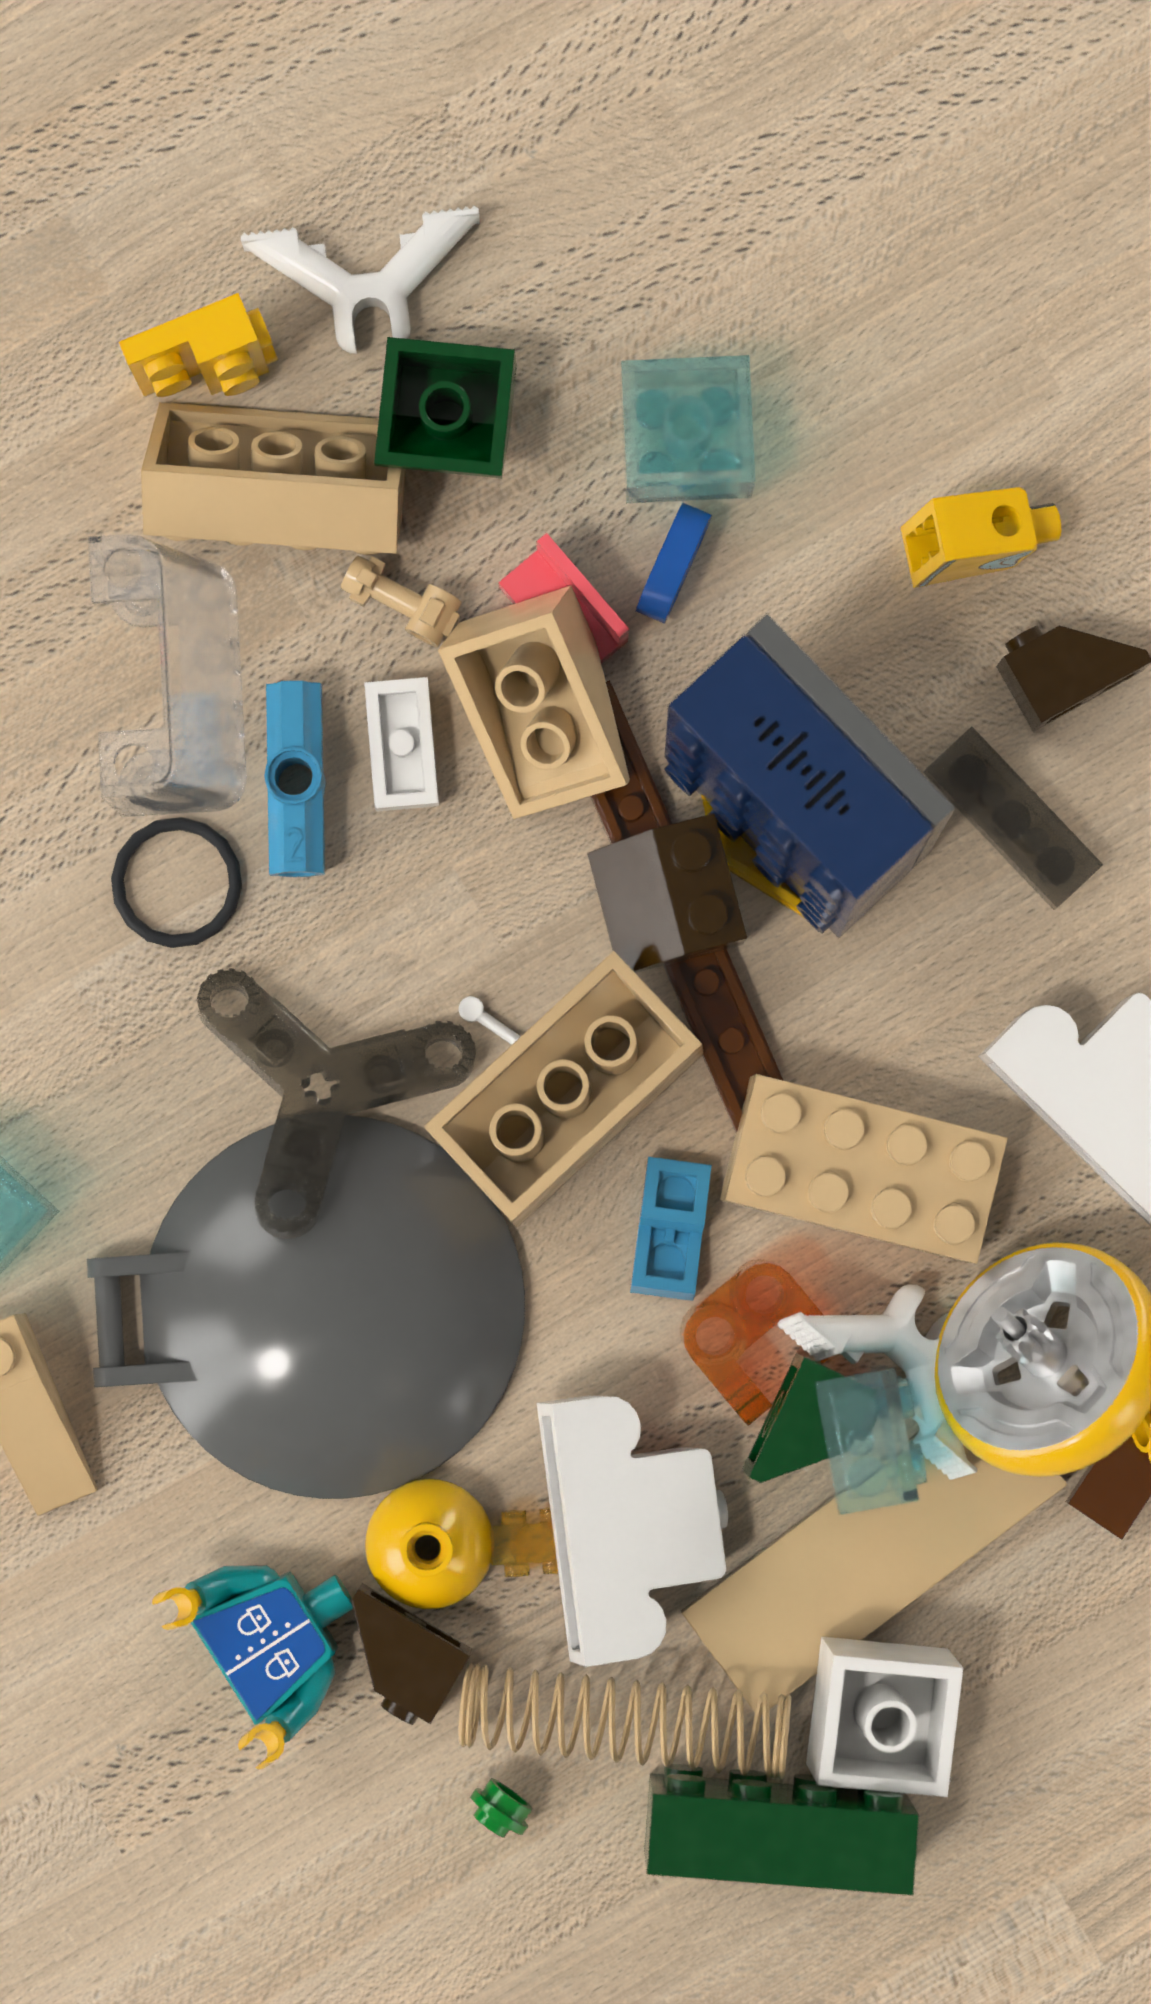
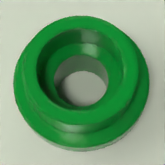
(501, 1809)

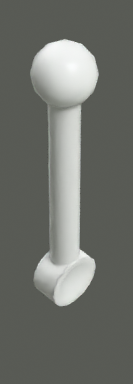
(472, 1010)

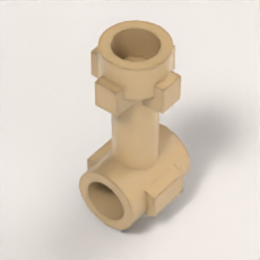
(430, 615)

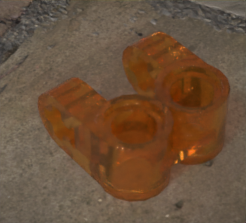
(746, 1328)

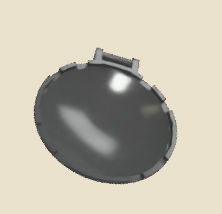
(335, 1351)

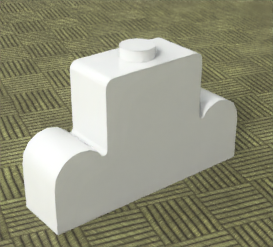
(1088, 1091)
(624, 1525)

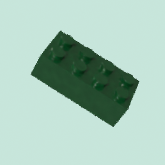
(779, 1832)

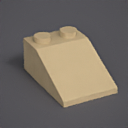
(537, 701)

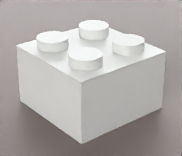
(884, 1716)

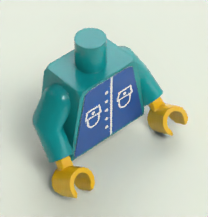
(266, 1643)

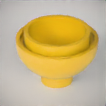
(435, 1510)

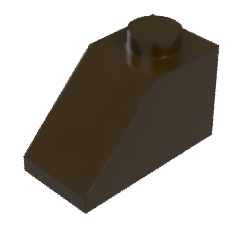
(1064, 670)
(407, 1657)

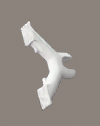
(353, 293)
(899, 1339)

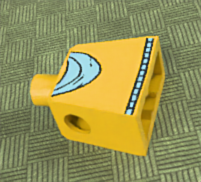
(975, 534)

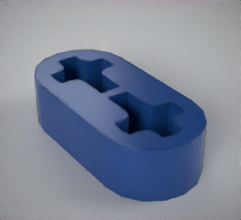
(673, 563)

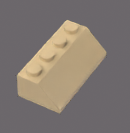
(269, 480)
(565, 1089)

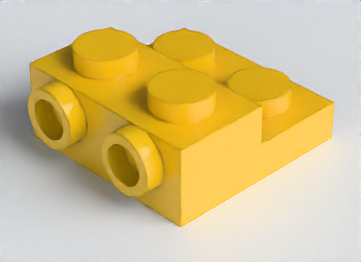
(215, 340)

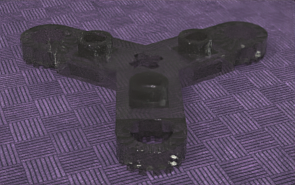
(307, 1127)

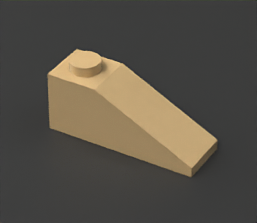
(35, 1423)

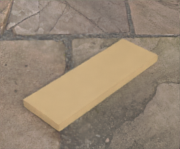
(852, 1573)

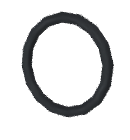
(204, 932)

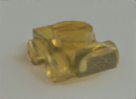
(522, 1543)

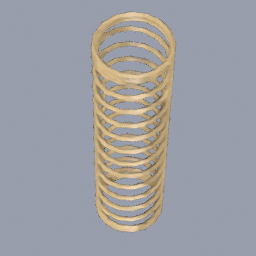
(475, 1701)

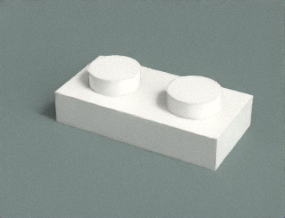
(401, 744)

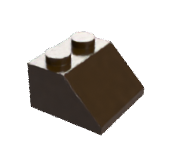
(668, 894)

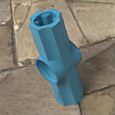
(295, 738)

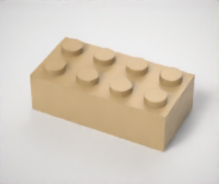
(863, 1169)

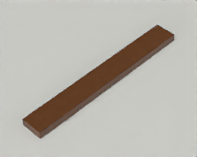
(704, 984)

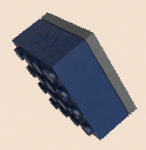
(802, 778)

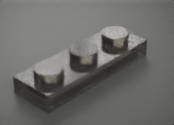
(1013, 818)

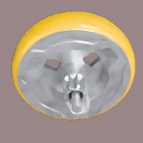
(1077, 1385)

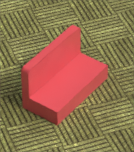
(552, 570)

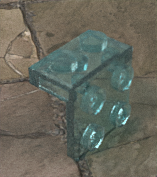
(868, 1439)

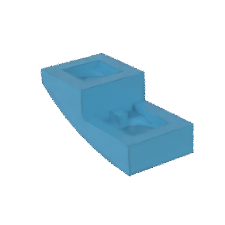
(670, 1228)

